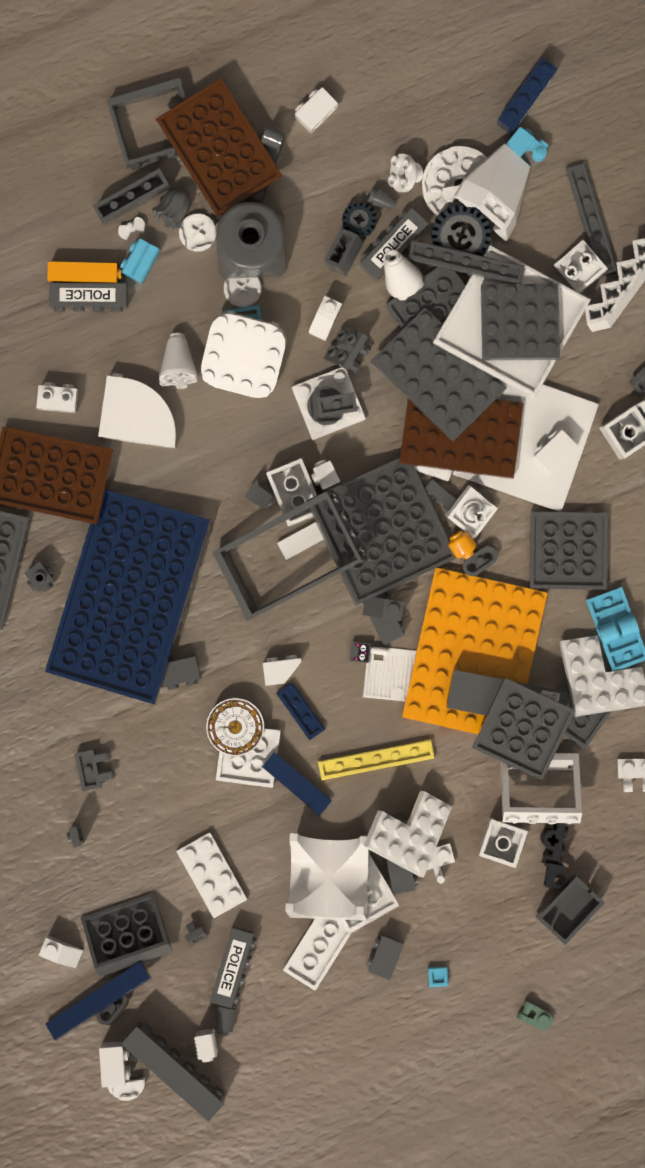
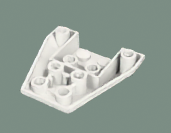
(497, 189)

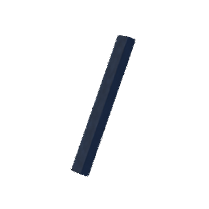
(98, 1000)

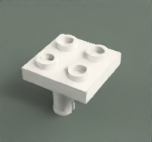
(581, 267)

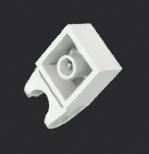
(632, 419)

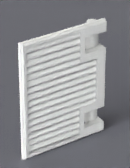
(389, 677)

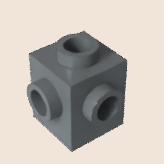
(33, 576)

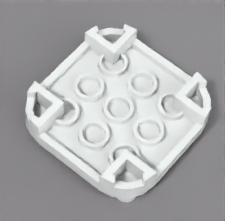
(243, 354)

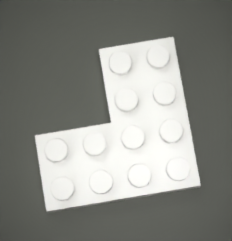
(593, 688)
(410, 843)

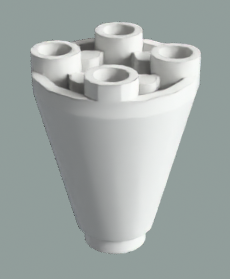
(401, 275)
(177, 363)

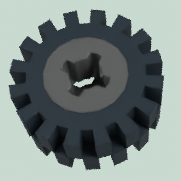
(357, 225)

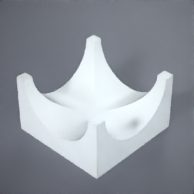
(328, 878)

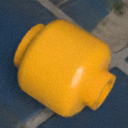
(462, 544)

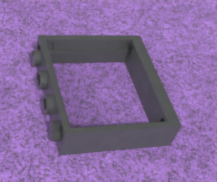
(135, 97)

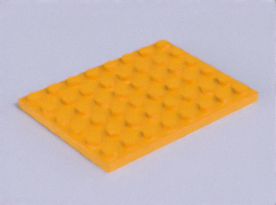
(471, 629)

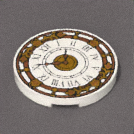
(235, 727)

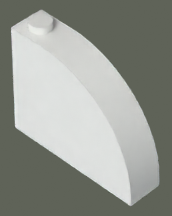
(135, 414)

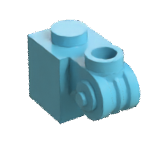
(524, 141)

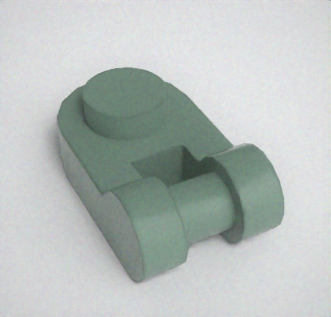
(541, 1019)

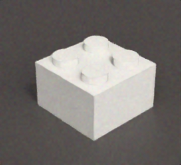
(502, 842)
(114, 1064)

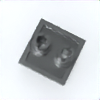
(346, 348)

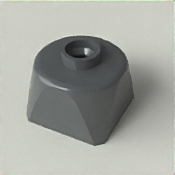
(253, 260)

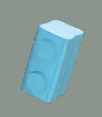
(140, 260)

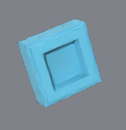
(438, 976)

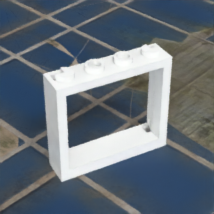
(532, 815)

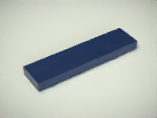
(296, 783)

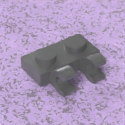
(89, 770)

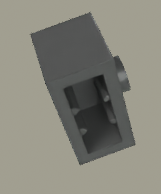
(343, 252)

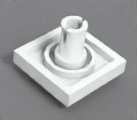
(471, 511)

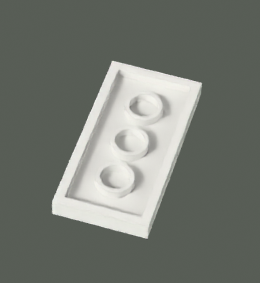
(211, 875)
(317, 951)

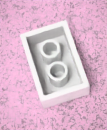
(292, 489)

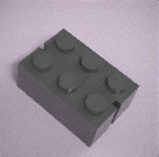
(569, 909)

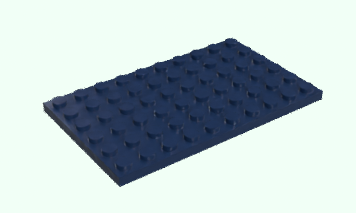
(128, 597)

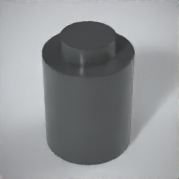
(224, 1020)

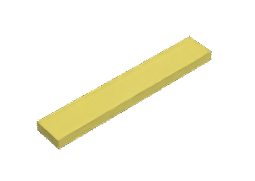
(376, 759)

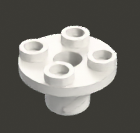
(404, 173)

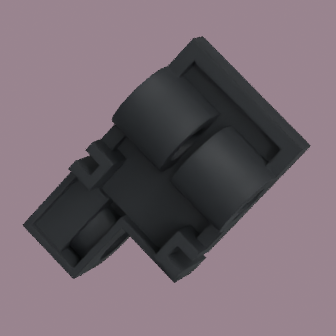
(556, 851)

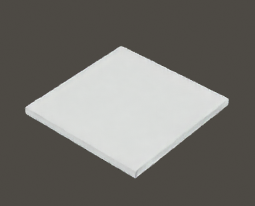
(463, 328)
(540, 418)

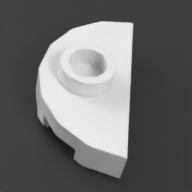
(129, 1091)

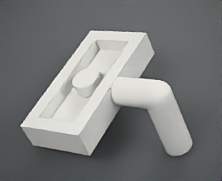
(441, 856)

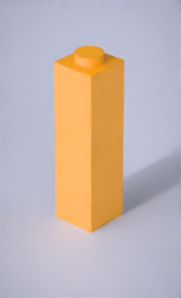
(83, 272)

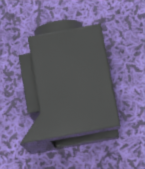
(260, 495)

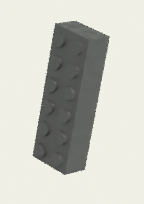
(173, 1070)

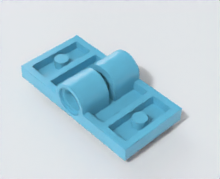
(617, 629)

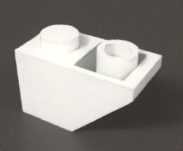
(279, 671)

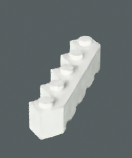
(618, 293)

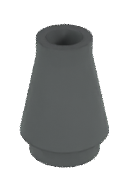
(380, 199)

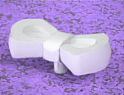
(137, 224)

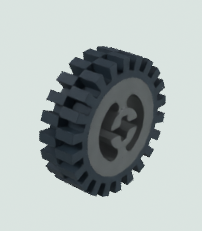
(442, 228)

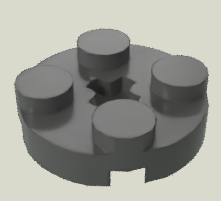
(313, 408)

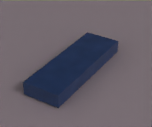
(300, 711)

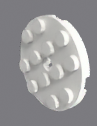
(444, 171)

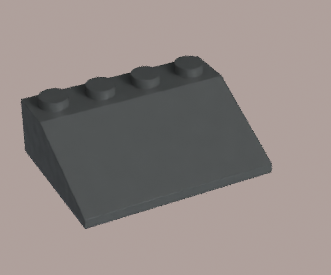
(126, 934)

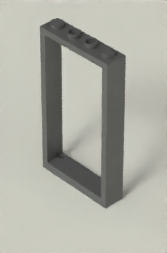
(235, 580)

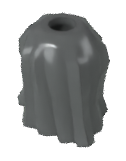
(173, 207)

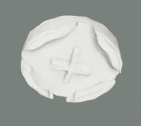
(197, 232)
(242, 291)

